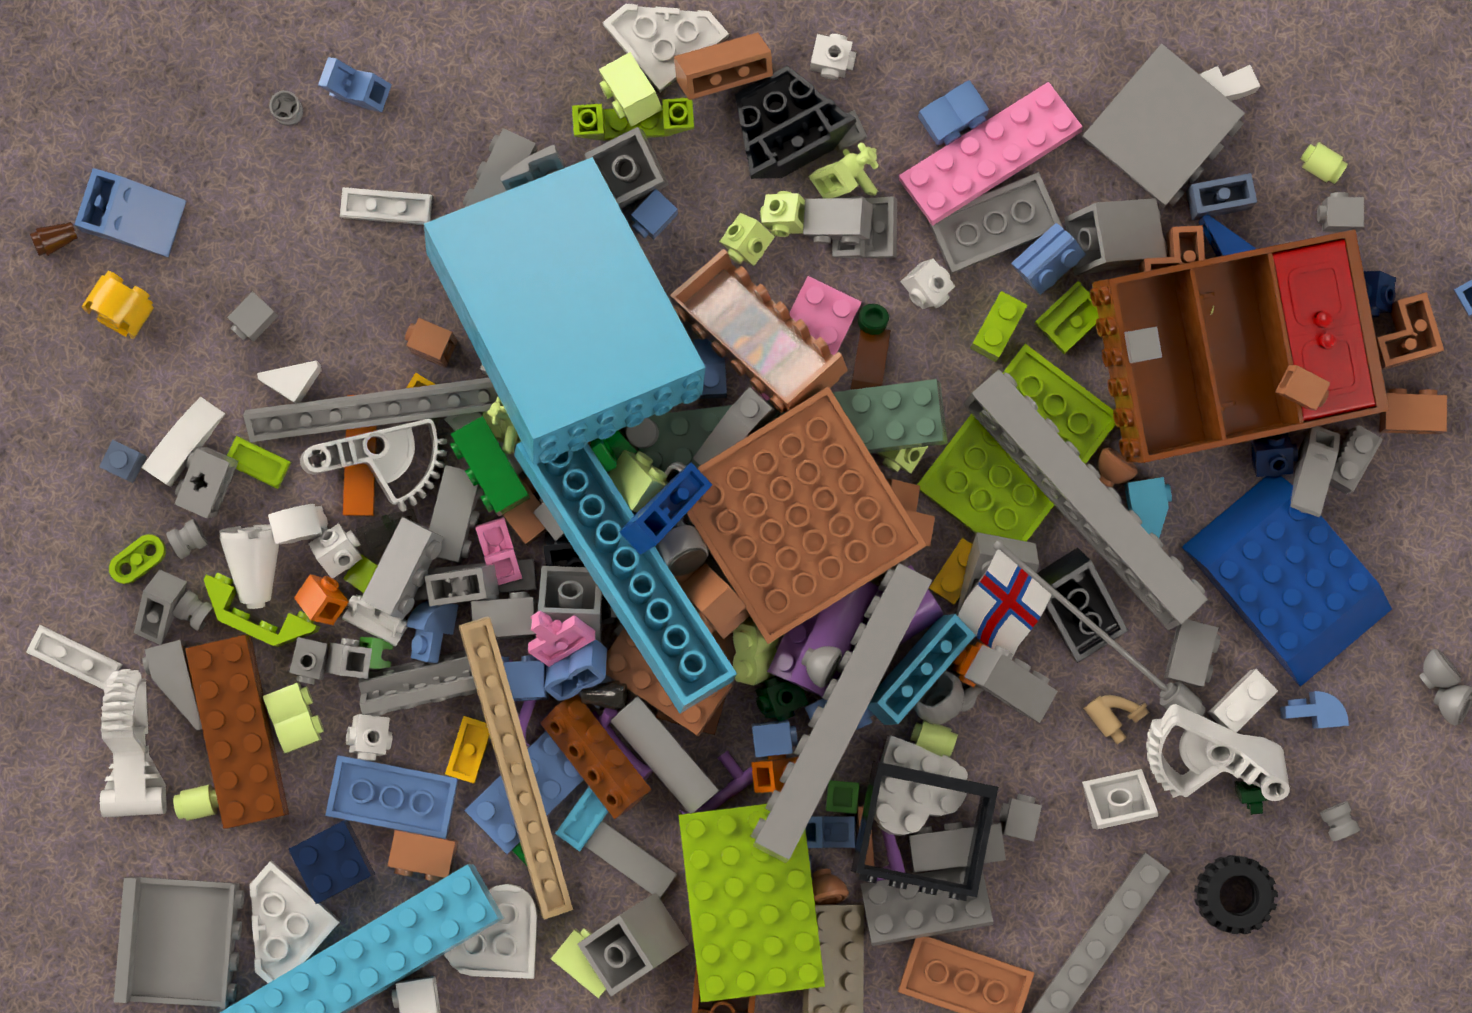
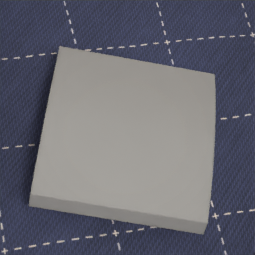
(533, 167)
(882, 234)

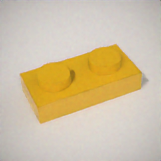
(951, 576)
(468, 750)

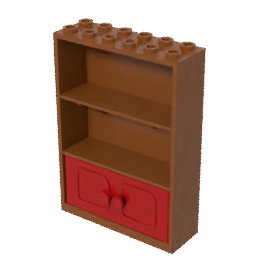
(1221, 370)

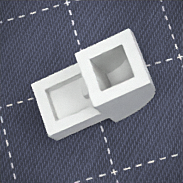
(298, 523)

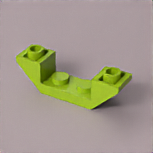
(602, 124)
(221, 597)

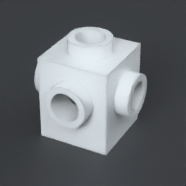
(830, 66)
(928, 284)
(336, 550)
(358, 734)

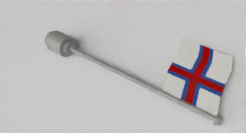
(1012, 600)

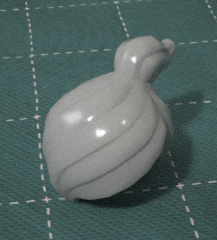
(951, 700)

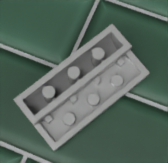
(416, 684)
(664, 755)

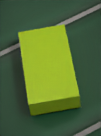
(259, 462)

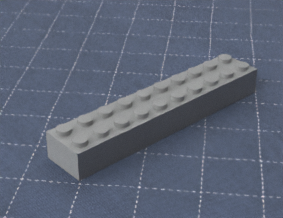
(1085, 500)
(844, 709)

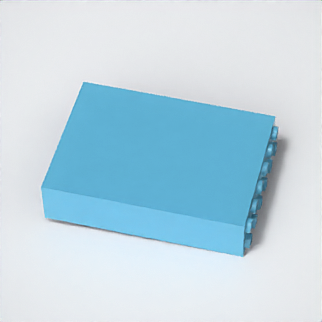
(564, 311)

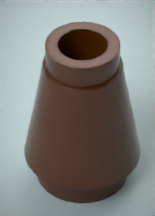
(52, 238)

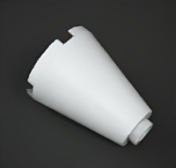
(252, 562)

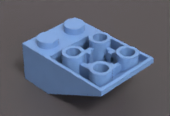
(129, 213)

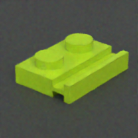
(1069, 318)

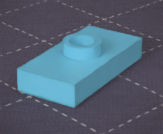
(582, 820)

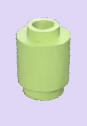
(1323, 163)
(934, 738)
(196, 802)

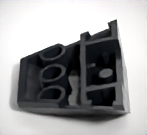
(787, 124)

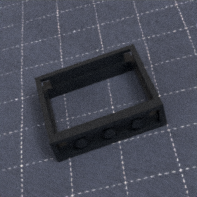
(926, 884)

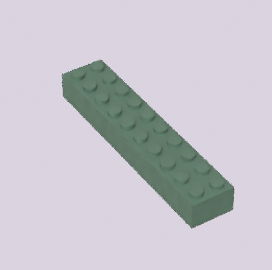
(882, 415)

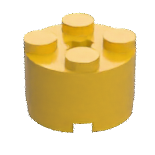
(119, 305)

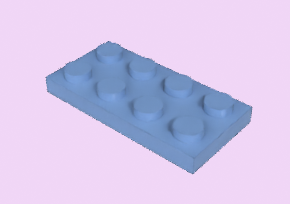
(555, 781)
(392, 797)

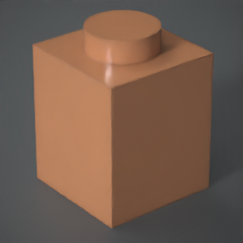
(1303, 388)

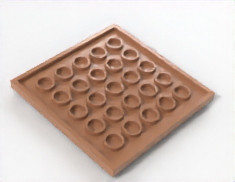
(801, 515)

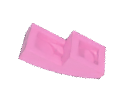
(499, 550)

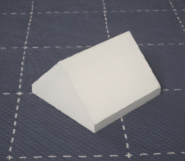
(1119, 799)

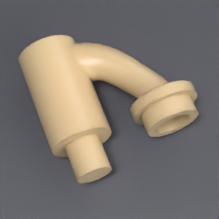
(1107, 722)

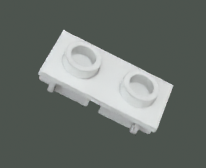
(374, 620)

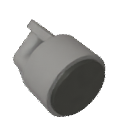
(683, 549)

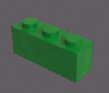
(488, 467)

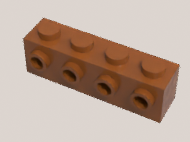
(595, 756)

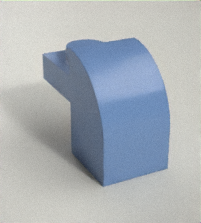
(354, 86)

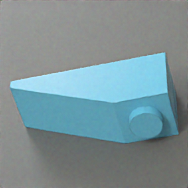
(1150, 502)

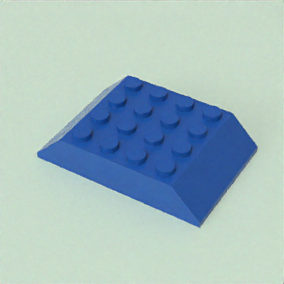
(1288, 578)

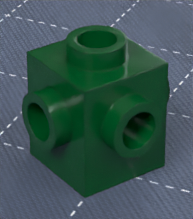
(780, 698)

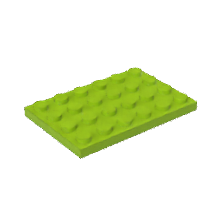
(982, 482)
(748, 908)

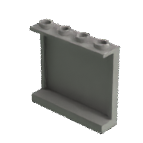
(1164, 126)
(178, 942)

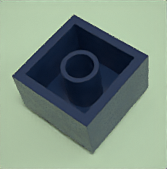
(331, 861)

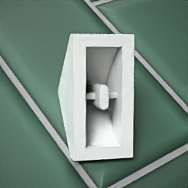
(293, 380)

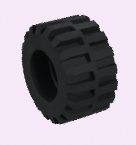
(1209, 894)

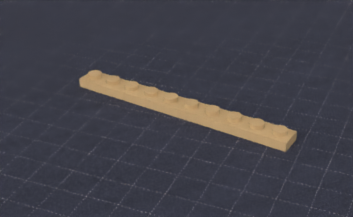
(515, 767)

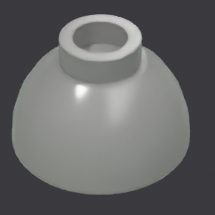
(822, 664)
(1439, 671)
(1454, 703)

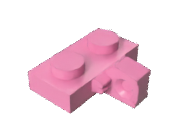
(558, 639)

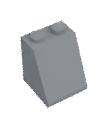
(1116, 234)
(571, 593)
(633, 944)

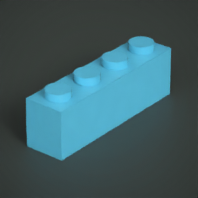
(920, 669)

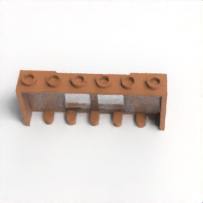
(756, 334)

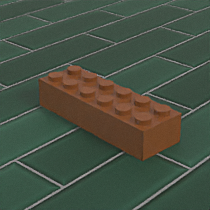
(237, 731)

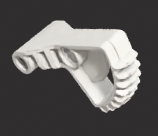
(386, 466)
(1244, 756)
(135, 782)

